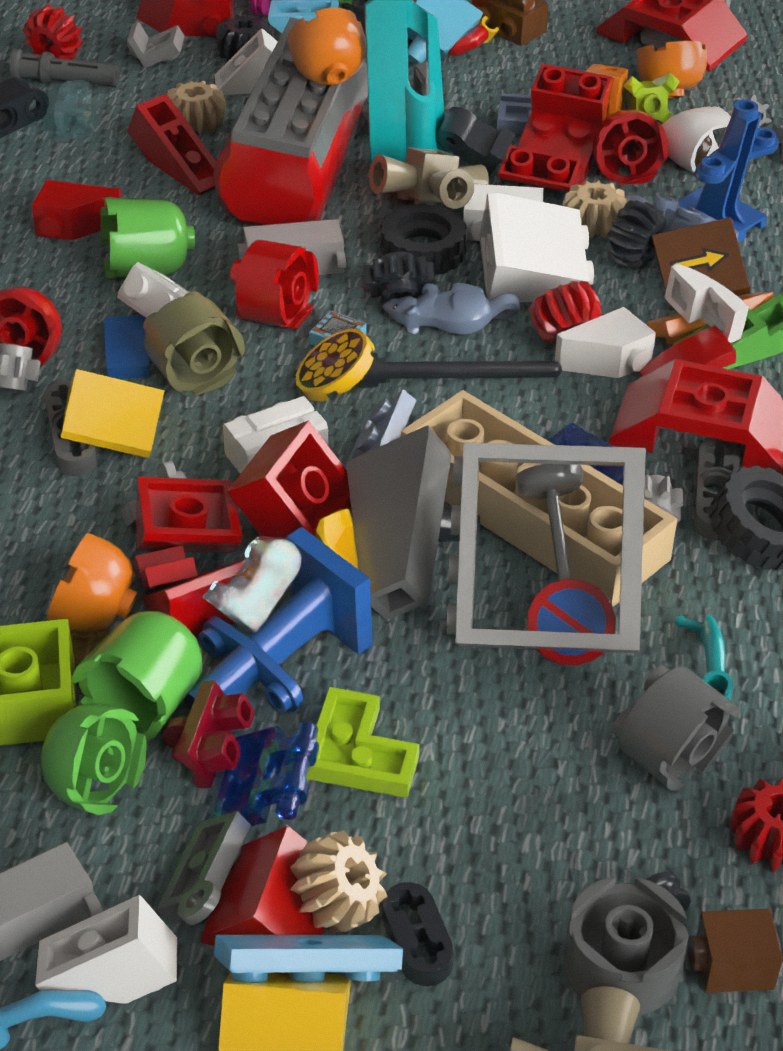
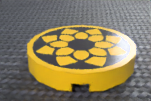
(335, 364)

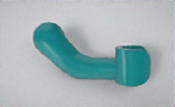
(714, 652)

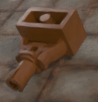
(516, 19)

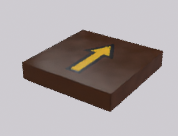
(706, 248)

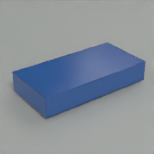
(125, 347)

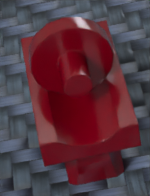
(204, 735)

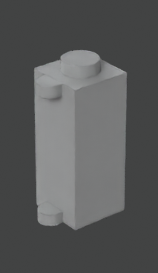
(320, 237)
(43, 899)

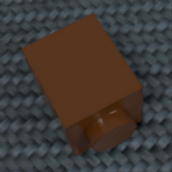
(736, 950)

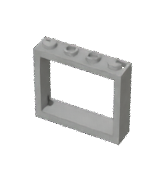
(465, 524)

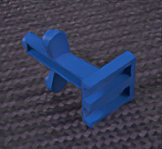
(726, 167)
(325, 596)

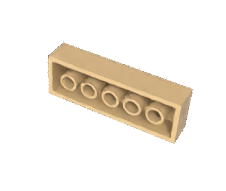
(588, 515)

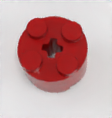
(275, 283)

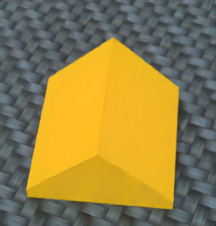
(111, 413)
(284, 1014)

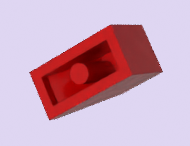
(69, 209)

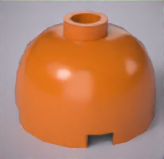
(328, 46)
(682, 58)
(94, 587)

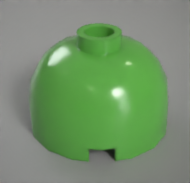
(95, 745)

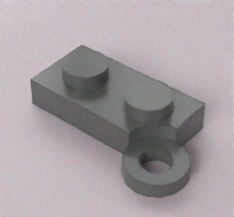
(204, 868)

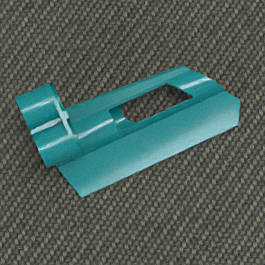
(395, 111)

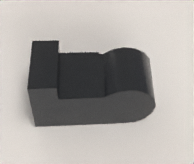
(473, 139)

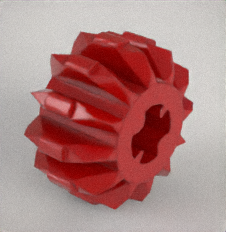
(52, 32)
(564, 309)
(759, 822)

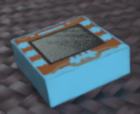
(333, 323)

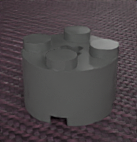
(675, 725)
(627, 941)

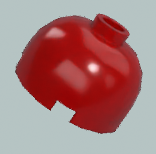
(631, 141)
(30, 321)

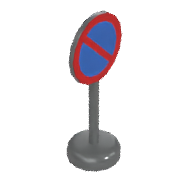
(568, 603)

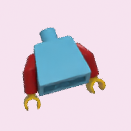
(456, 29)

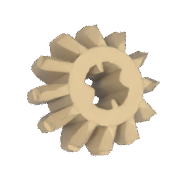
(199, 104)
(597, 205)
(338, 881)

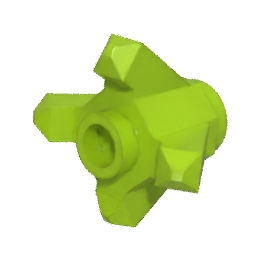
(651, 96)

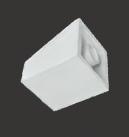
(531, 247)

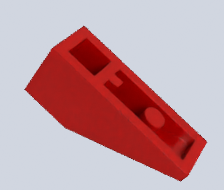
(172, 144)

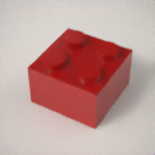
(291, 483)

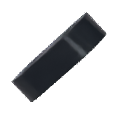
(428, 929)

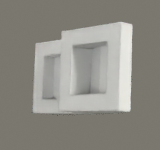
(701, 297)

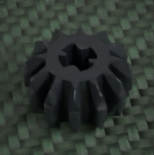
(236, 32)
(632, 232)

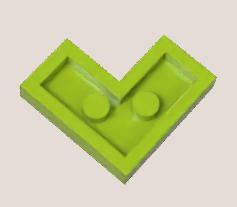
(353, 755)

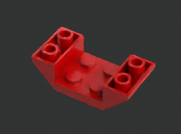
(688, 19)
(560, 129)
(704, 403)

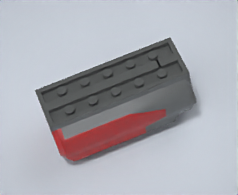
(288, 143)

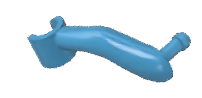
(72, 1005)

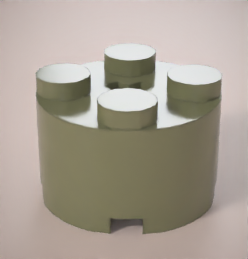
(193, 344)

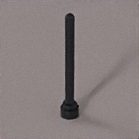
(382, 370)

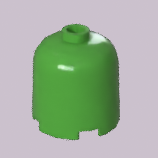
(145, 233)
(142, 668)

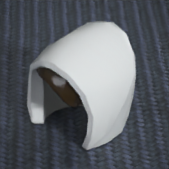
(692, 135)

